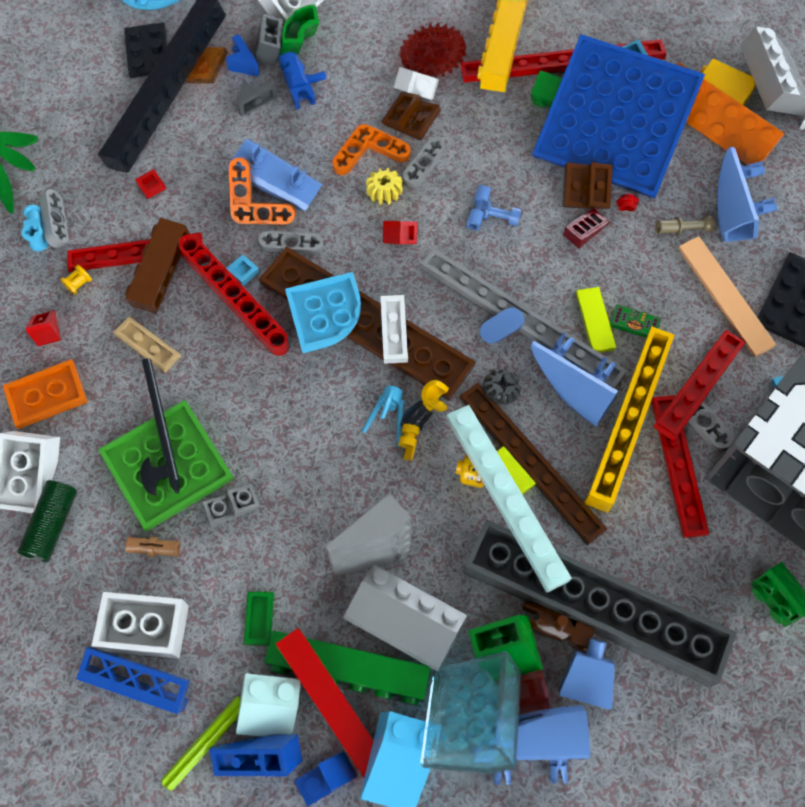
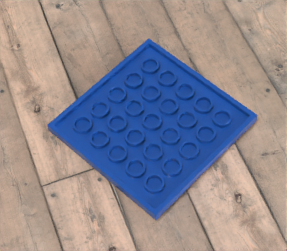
(619, 113)

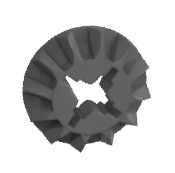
(493, 389)

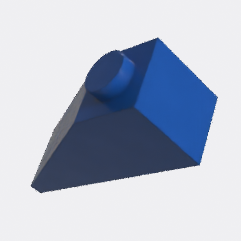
(257, 756)

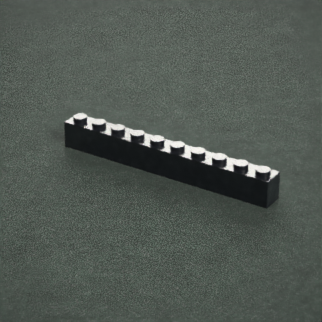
(161, 86)

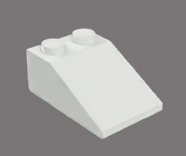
(25, 466)

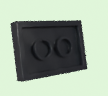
(144, 47)

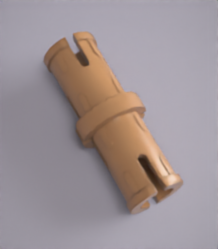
(153, 546)

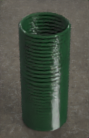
(44, 527)

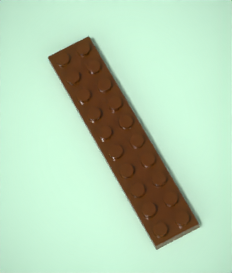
(427, 355)

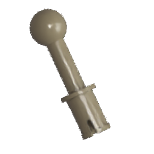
(676, 225)

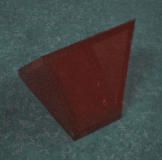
(533, 693)

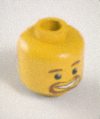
(468, 473)

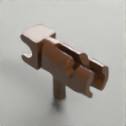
(559, 627)

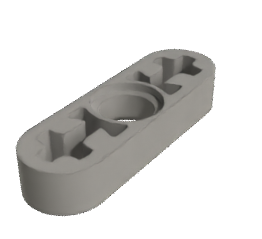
(424, 154)
(55, 232)
(285, 236)
(719, 432)

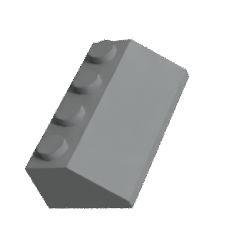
(405, 617)

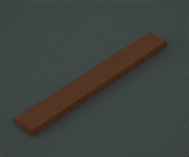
(533, 462)

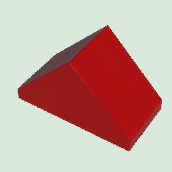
(44, 328)

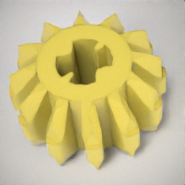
(384, 186)

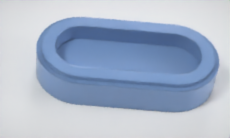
(502, 325)

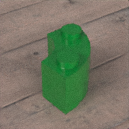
(298, 27)

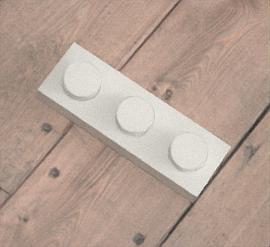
(394, 329)

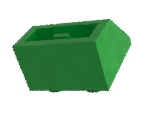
(781, 594)
(508, 635)

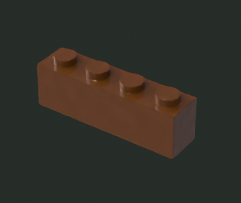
(157, 266)

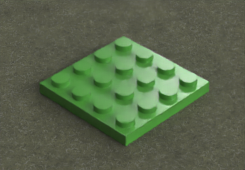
(196, 458)

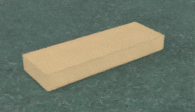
(147, 344)

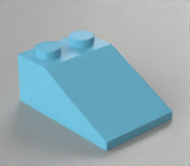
(394, 765)

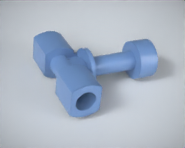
(483, 210)

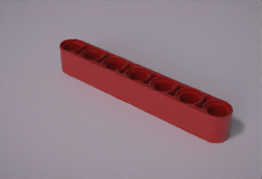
(228, 286)

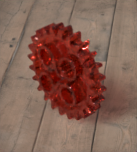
(433, 50)

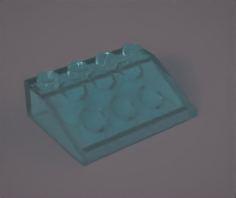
(473, 716)

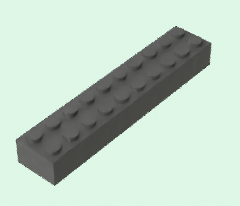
(610, 606)

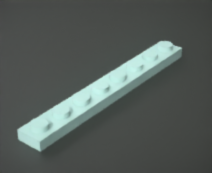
(509, 499)

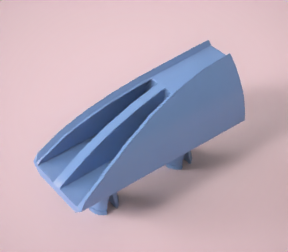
(276, 176)
(736, 209)
(578, 389)
(552, 736)

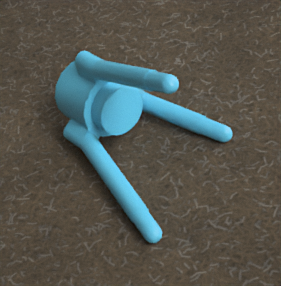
(389, 401)

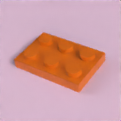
(45, 394)

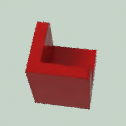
(400, 232)

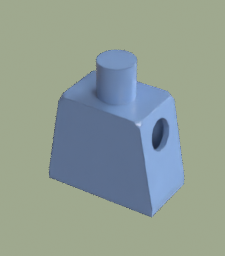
(589, 676)

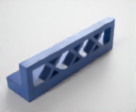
(131, 686)

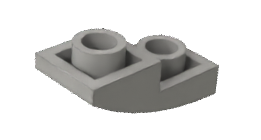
(234, 504)

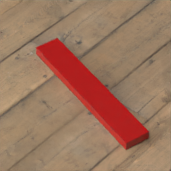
(110, 255)
(699, 385)
(681, 477)
(327, 697)

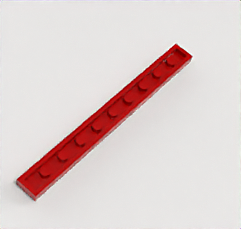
(549, 61)

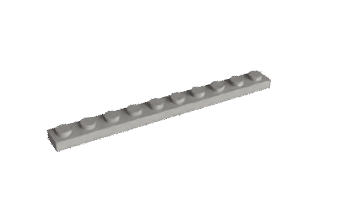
(495, 301)

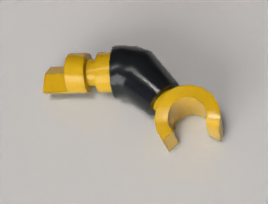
(418, 415)

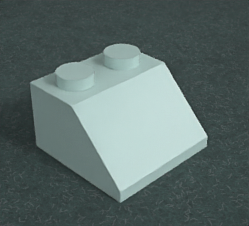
(267, 705)

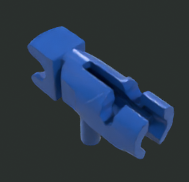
(296, 79)

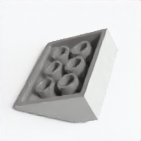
(774, 72)
(373, 539)

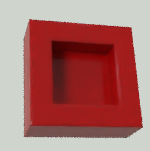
(150, 184)

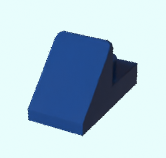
(242, 59)
(325, 778)

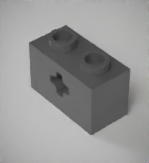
(268, 40)

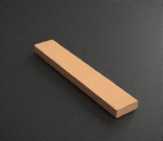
(727, 297)

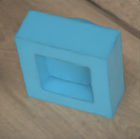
(243, 270)

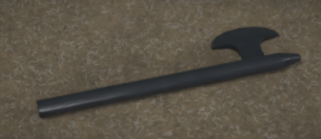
(150, 475)

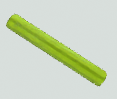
(201, 745)

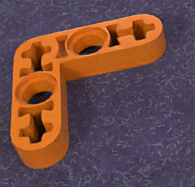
(369, 141)
(246, 201)

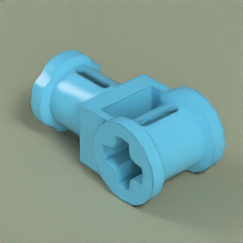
(33, 228)

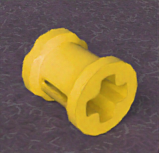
(76, 279)

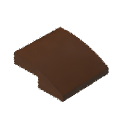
(403, 111)
(587, 186)

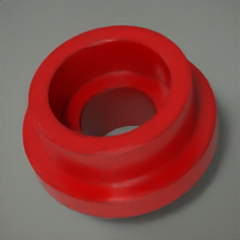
(627, 202)

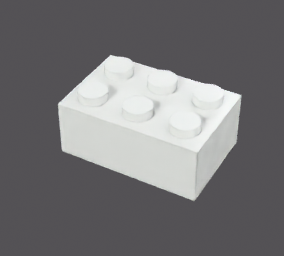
(140, 625)

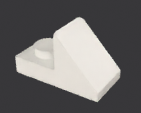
(416, 83)

